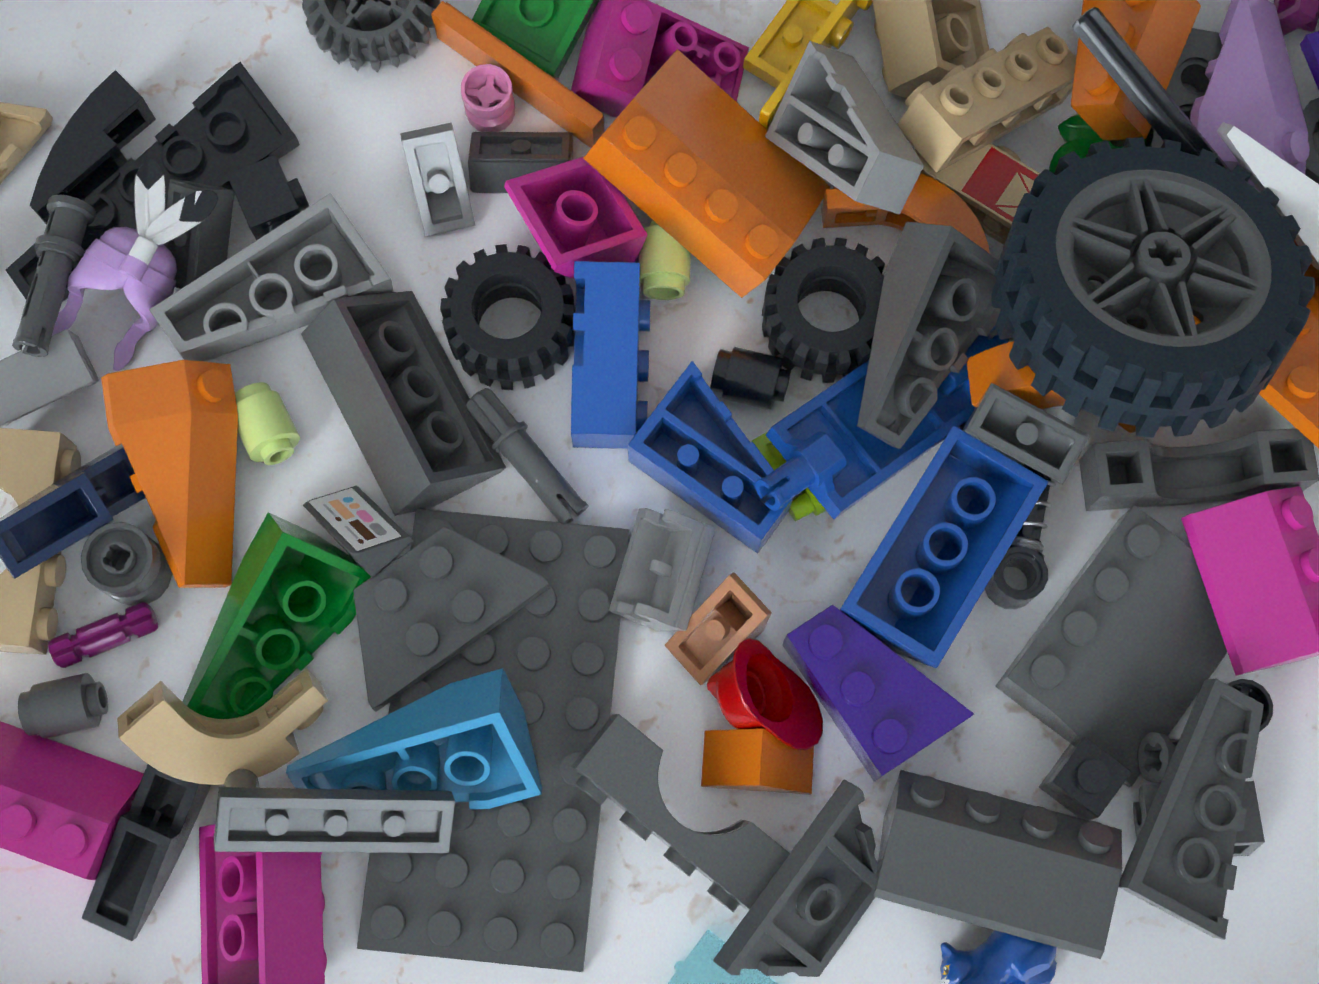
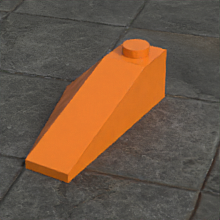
(183, 447)

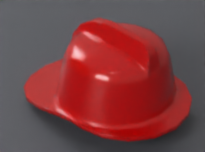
(766, 694)

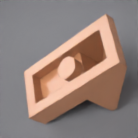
(718, 627)

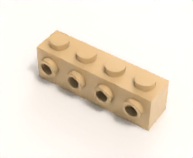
(988, 98)

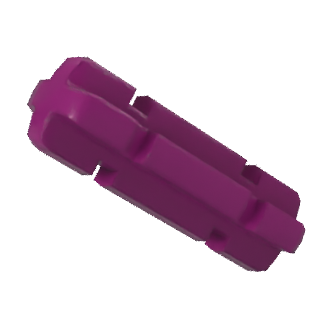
(103, 635)

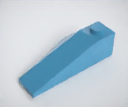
(454, 740)

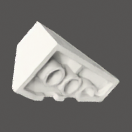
(1295, 190)

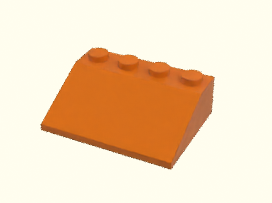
(708, 174)

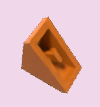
(755, 762)

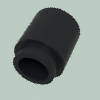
(750, 377)

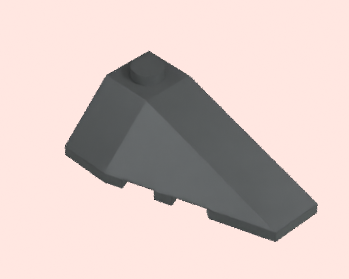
(927, 318)

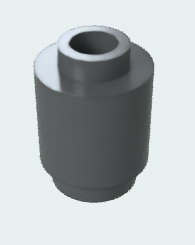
(62, 706)

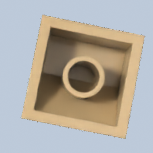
(927, 40)

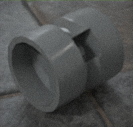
(125, 564)

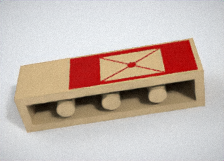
(990, 184)

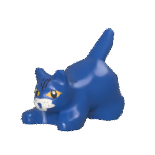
(999, 961)

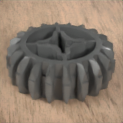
(371, 30)

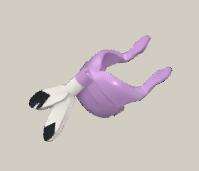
(137, 257)

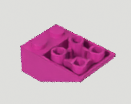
(634, 39)

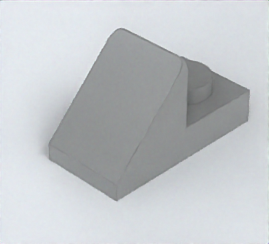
(437, 179)

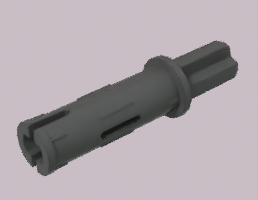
(524, 454)

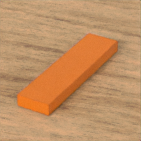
(527, 79)

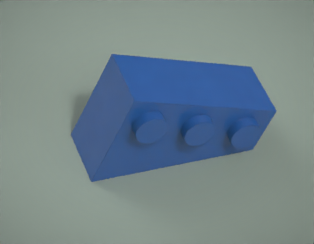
(608, 355)
(707, 460)

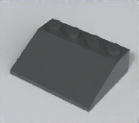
(1121, 644)

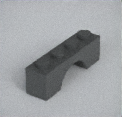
(1154, 475)
(625, 769)

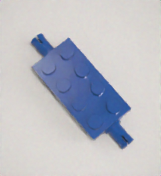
(846, 462)

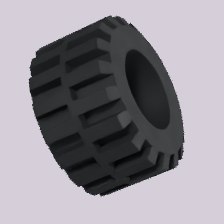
(817, 270)
(499, 278)

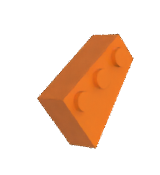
(1156, 35)

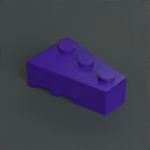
(870, 691)

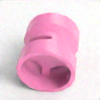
(485, 87)

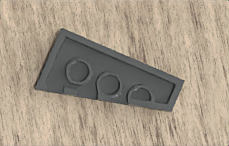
(1193, 823)

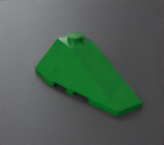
(275, 616)

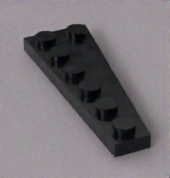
(223, 132)

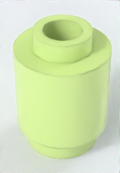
(663, 265)
(265, 424)

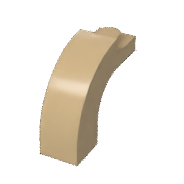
(209, 749)

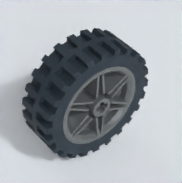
(1167, 245)

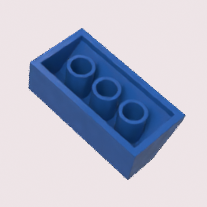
(943, 548)

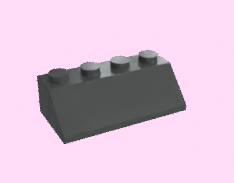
(401, 399)
(999, 864)

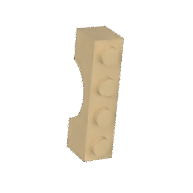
(27, 466)

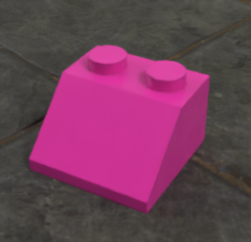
(577, 216)

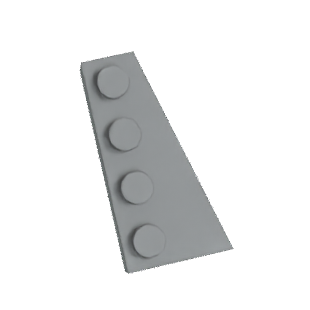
(273, 285)

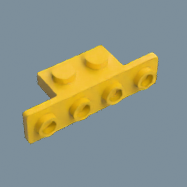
(787, 37)

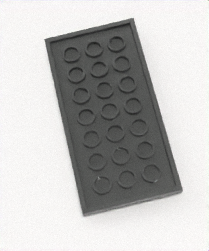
(525, 869)

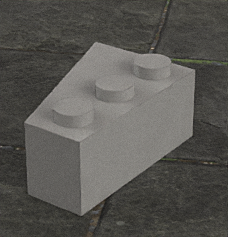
(845, 131)

